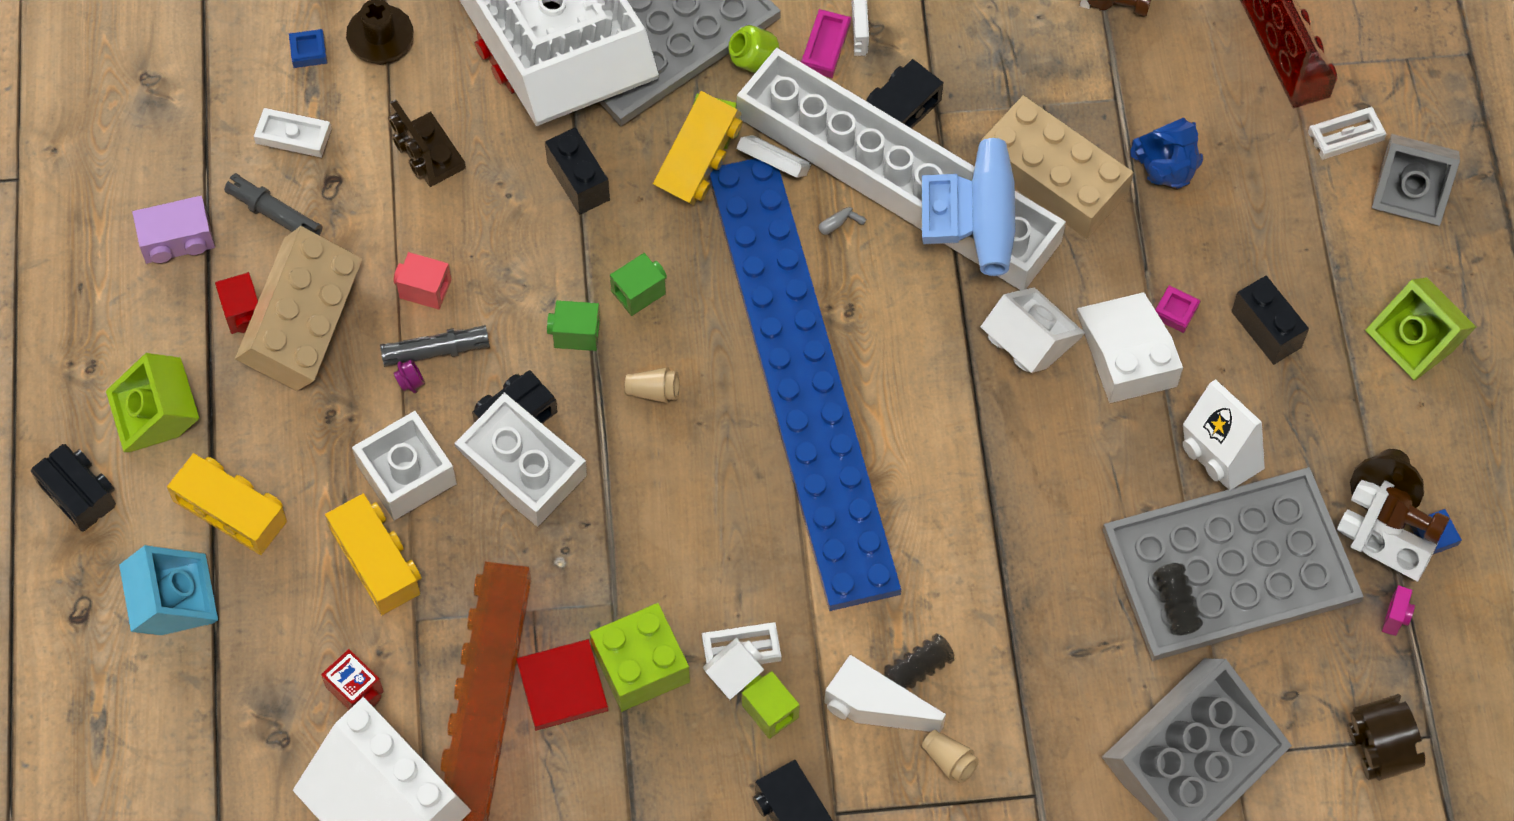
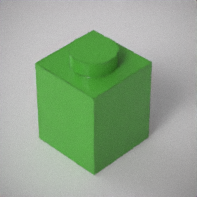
(638, 283)
(574, 325)

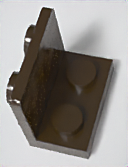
(426, 144)

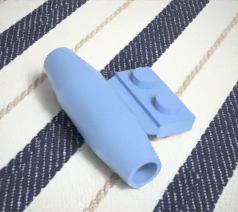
(979, 207)

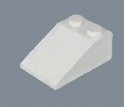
(1130, 347)
(522, 459)

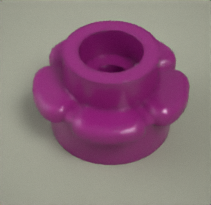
(409, 376)

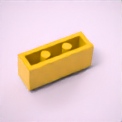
(698, 148)
(227, 503)
(374, 553)

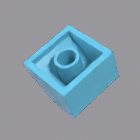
(167, 590)

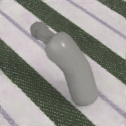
(838, 219)

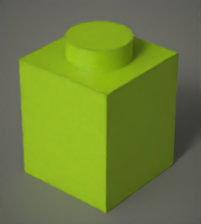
(770, 704)

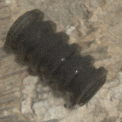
(1177, 599)
(921, 662)

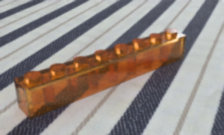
(486, 685)

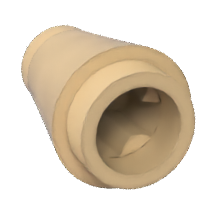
(654, 385)
(951, 756)

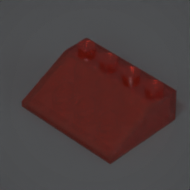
(1292, 49)

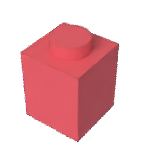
(422, 280)

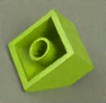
(1420, 327)
(152, 402)

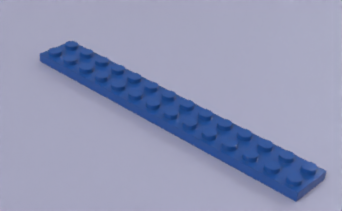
(804, 386)

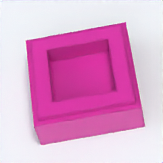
(1177, 308)

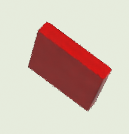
(562, 684)

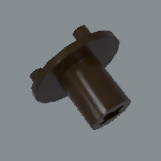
(379, 32)
(1393, 467)

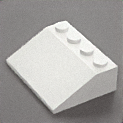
(374, 775)

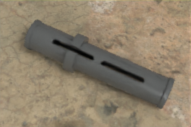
(261, 201)
(436, 345)

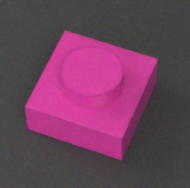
(1399, 611)

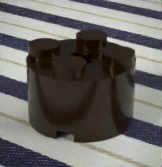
(1386, 737)

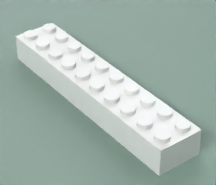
(877, 154)

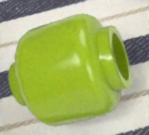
(751, 47)

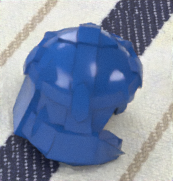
(1169, 153)

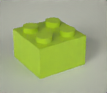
(639, 657)

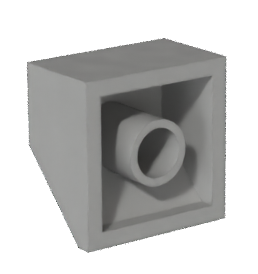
(1416, 179)

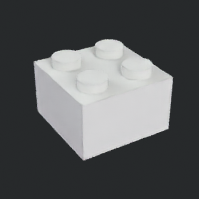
(404, 465)

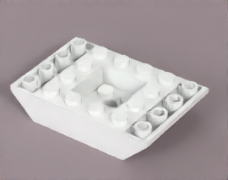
(565, 54)

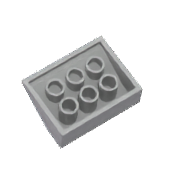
(1198, 746)

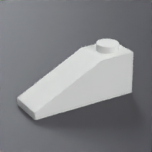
(876, 700)

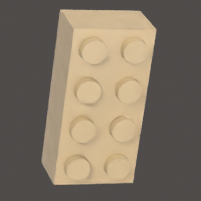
(1061, 167)
(298, 309)

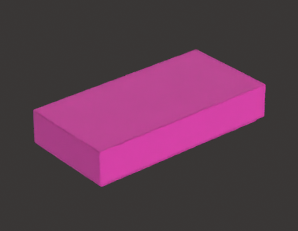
(826, 42)

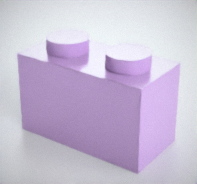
(173, 230)

